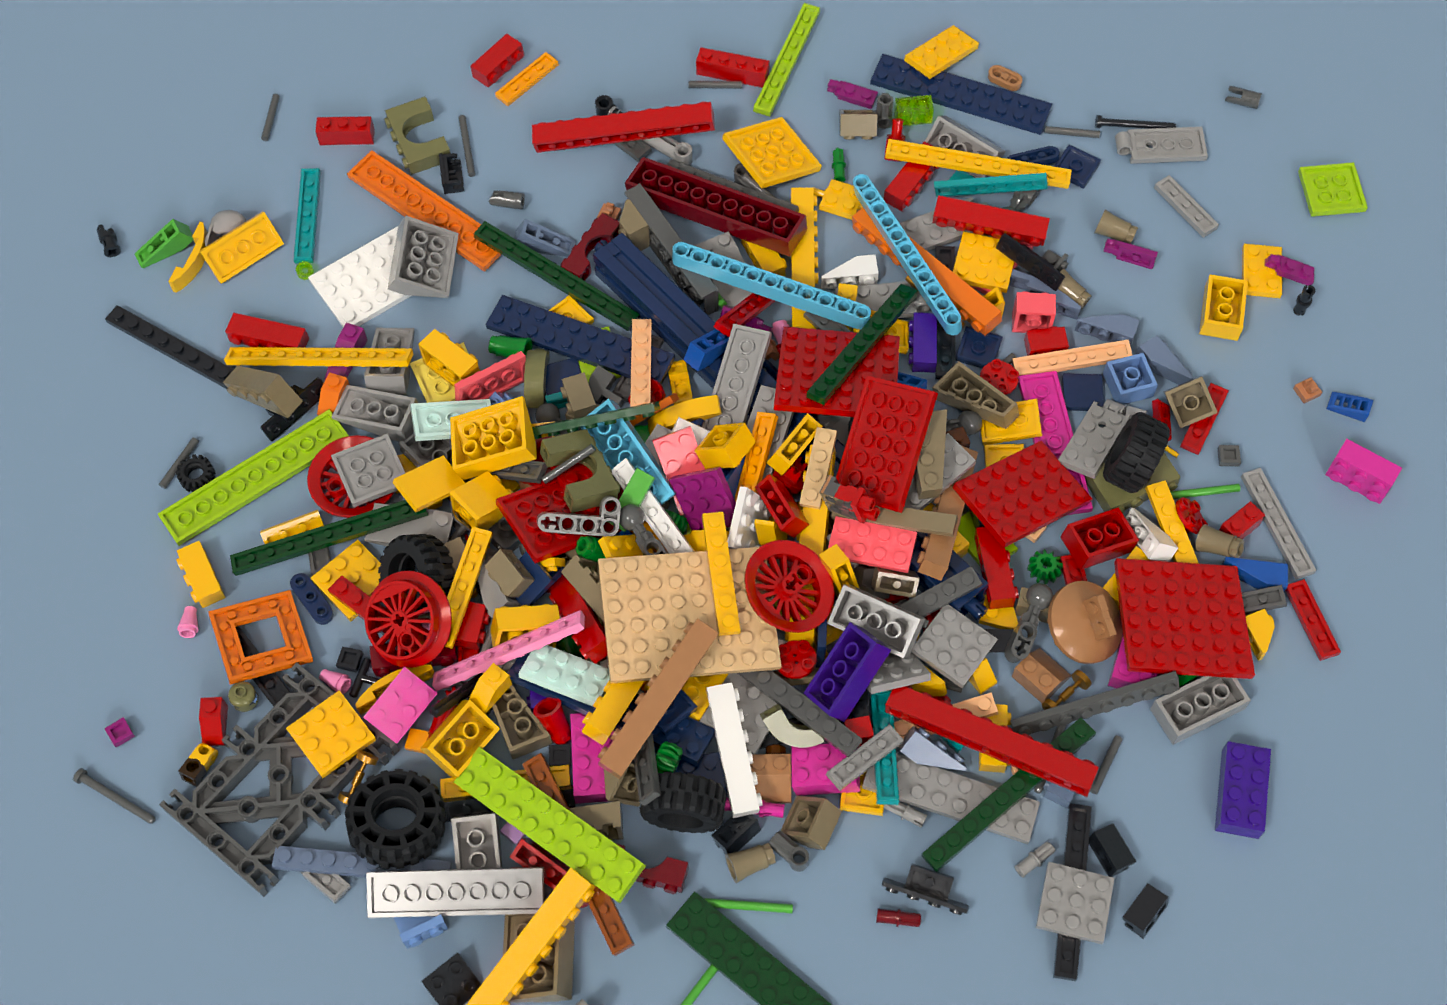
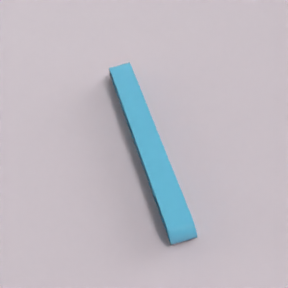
(892, 230)
(782, 289)

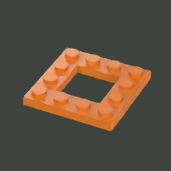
(244, 668)

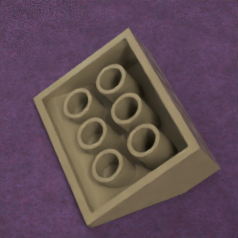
(555, 973)

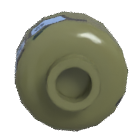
(243, 696)

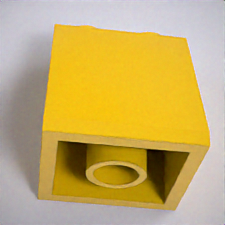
(477, 500)

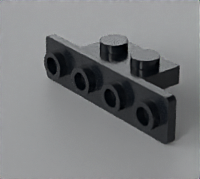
(1030, 261)
(278, 424)
(929, 886)

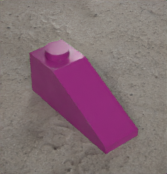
(350, 337)

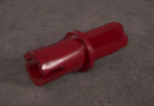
(898, 918)

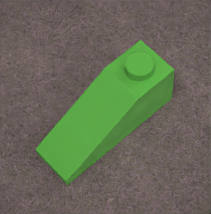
(167, 242)

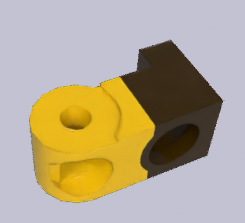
(198, 764)

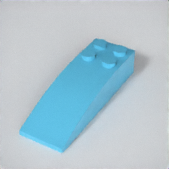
(623, 441)

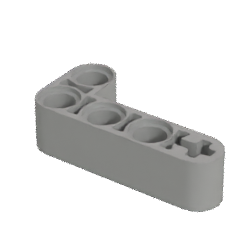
(578, 519)

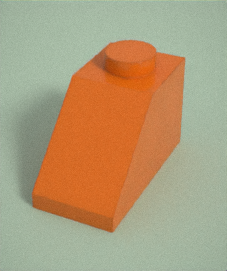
(331, 392)

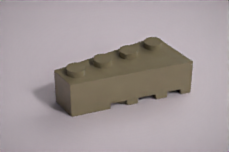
(263, 389)
(969, 391)
(930, 464)
(584, 577)
(519, 725)
(603, 817)

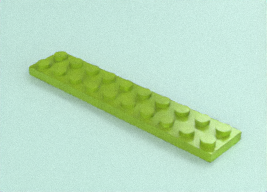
(250, 478)
(550, 825)

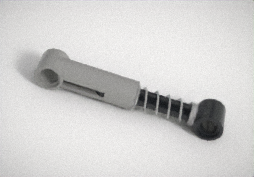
(668, 146)

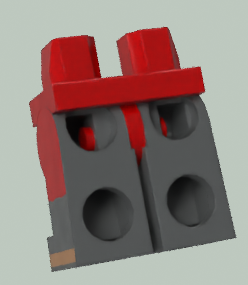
(849, 500)

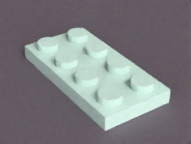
(432, 419)
(565, 674)

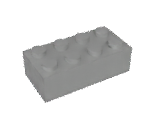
(884, 620)
(1199, 706)

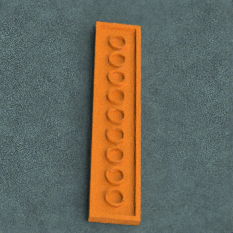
(419, 202)

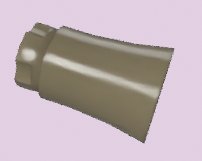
(1115, 228)
(1074, 289)
(1218, 542)
(749, 861)

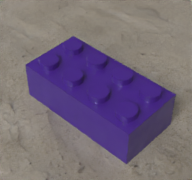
(847, 672)
(1243, 790)

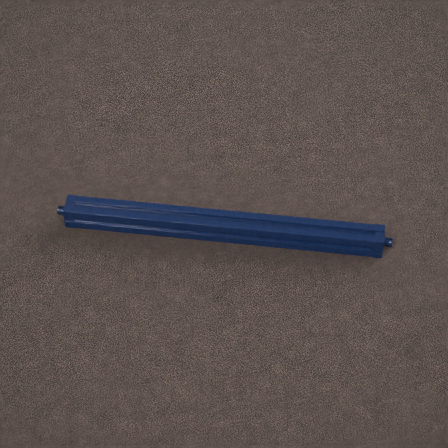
(681, 320)

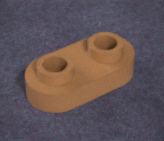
(1006, 78)

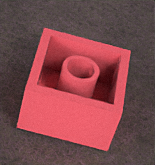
(1033, 311)

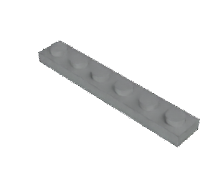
(1278, 524)

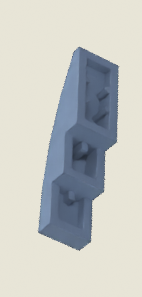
(1064, 304)

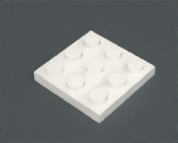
(747, 509)

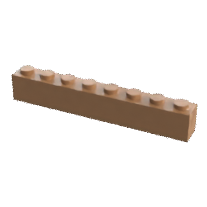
(938, 548)
(657, 699)

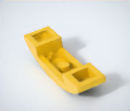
(183, 276)
(680, 381)
(690, 410)
(370, 696)

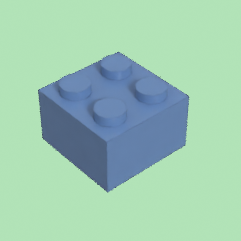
(1130, 379)

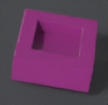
(119, 732)

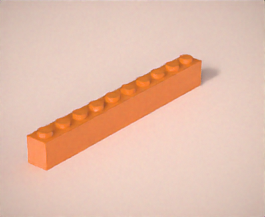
(970, 304)

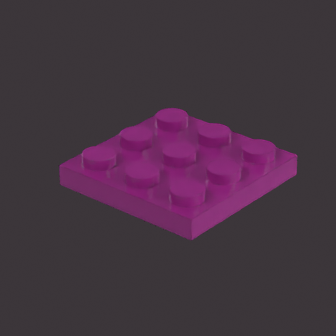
(703, 493)

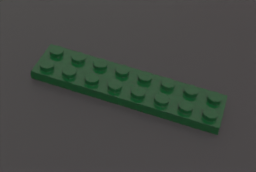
(739, 956)

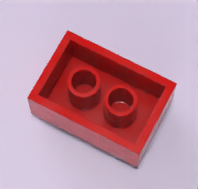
(1099, 538)

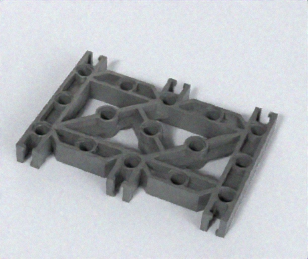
(289, 808)

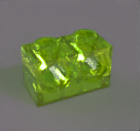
(914, 109)

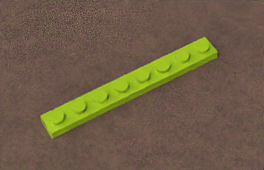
(786, 60)

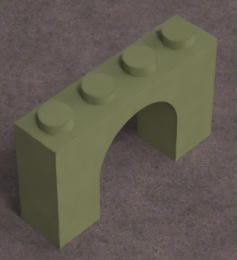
(405, 118)
(585, 493)
(1112, 497)

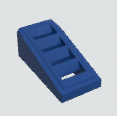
(1358, 402)

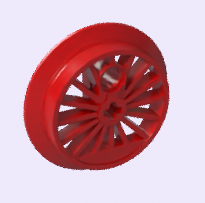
(319, 471)
(788, 586)
(406, 621)

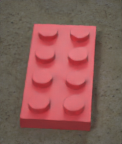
(497, 378)
(678, 455)
(874, 544)

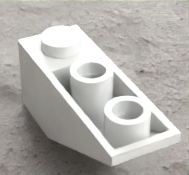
(857, 271)
(1152, 540)

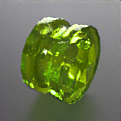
(304, 276)

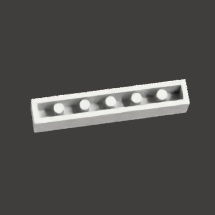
(733, 750)

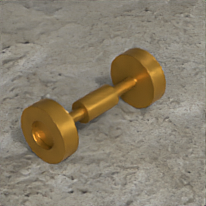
(1080, 680)
(366, 758)

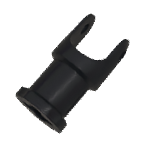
(108, 240)

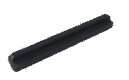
(454, 697)

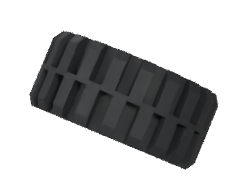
(1136, 452)
(425, 553)
(686, 804)

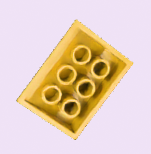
(492, 438)

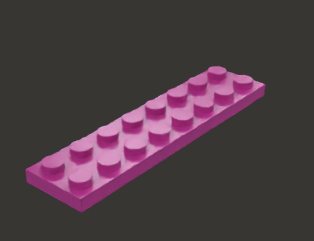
(1053, 418)

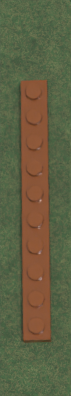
(601, 904)

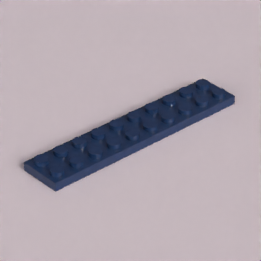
(963, 95)
(572, 338)
(689, 734)

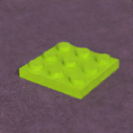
(1332, 189)

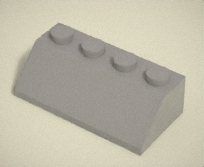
(952, 135)

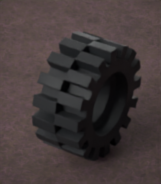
(190, 465)

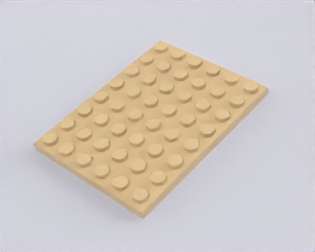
(655, 598)

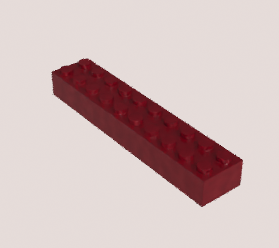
(719, 206)

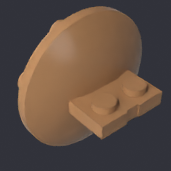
(1085, 622)

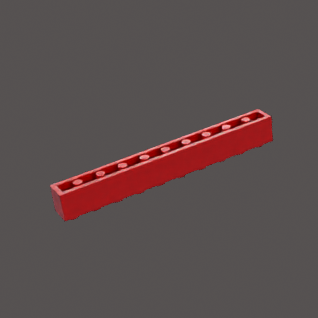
(623, 127)
(992, 740)

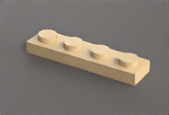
(818, 467)

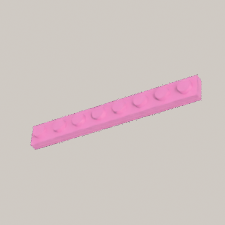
(509, 650)

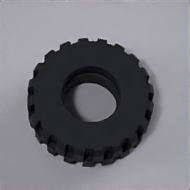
(403, 845)

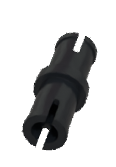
(1304, 300)

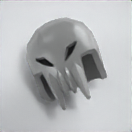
(222, 224)

